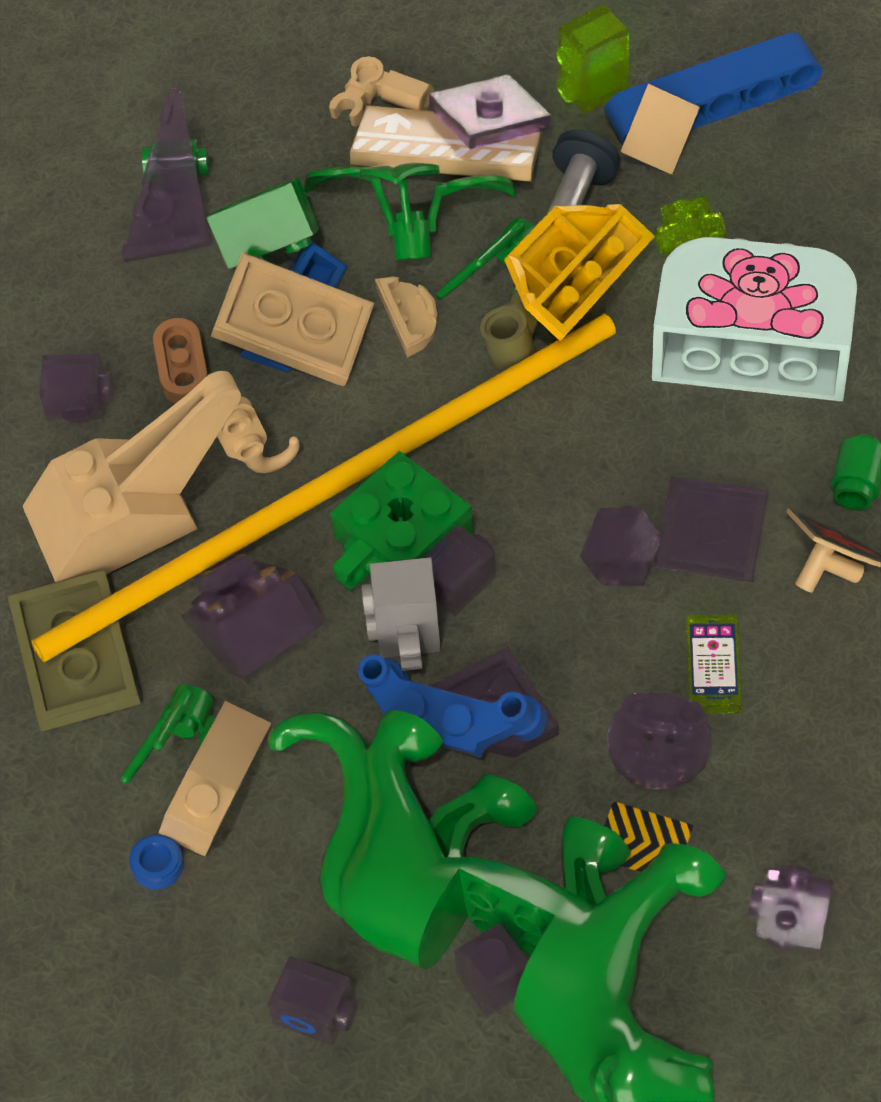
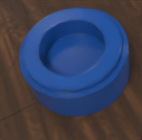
(156, 861)

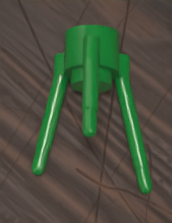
(500, 247)
(183, 717)

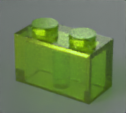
(592, 59)

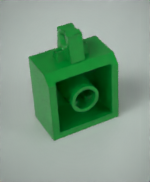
(394, 518)

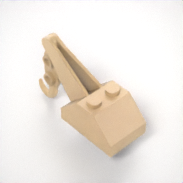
(125, 496)

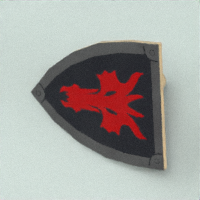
(824, 557)

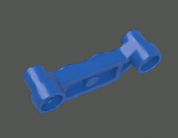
(461, 721)

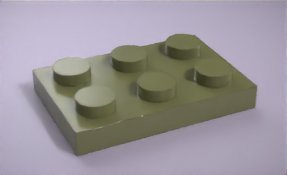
(85, 678)

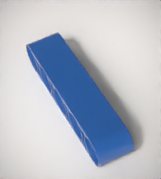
(728, 82)

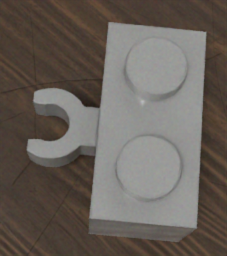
(402, 610)

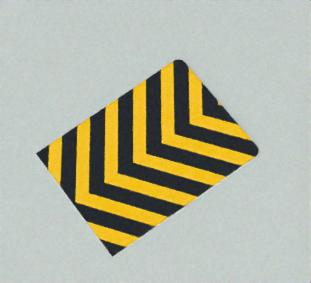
(645, 833)

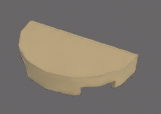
(410, 311)

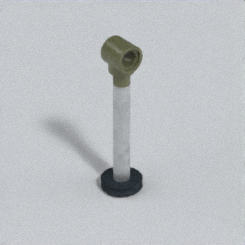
(584, 161)

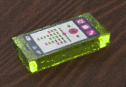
(714, 662)

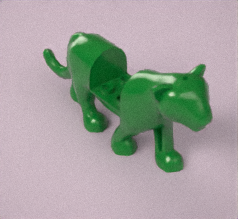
(412, 890)

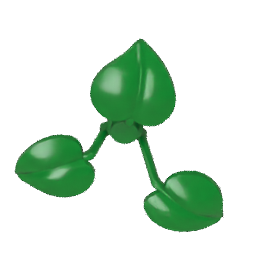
(410, 229)

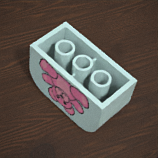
(755, 318)

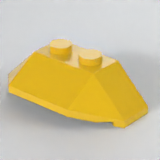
(573, 261)

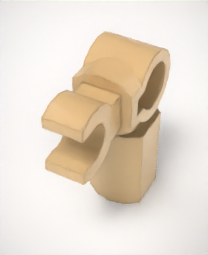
(370, 81)

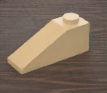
(214, 778)

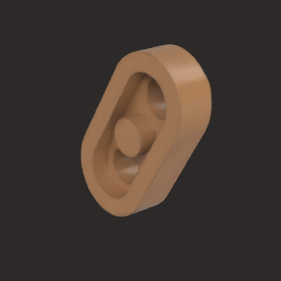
(180, 364)

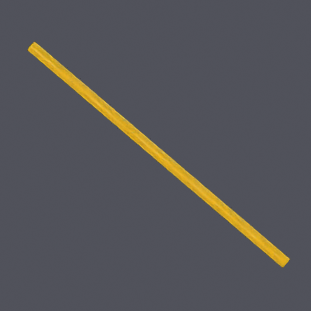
(319, 489)

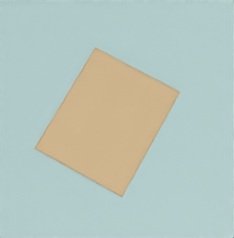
(660, 129)

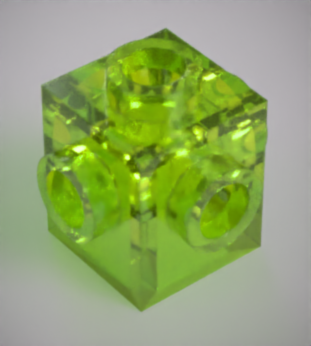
(687, 221)

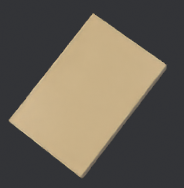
(292, 319)

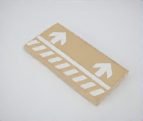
(420, 136)

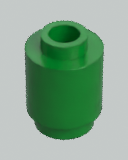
(857, 472)

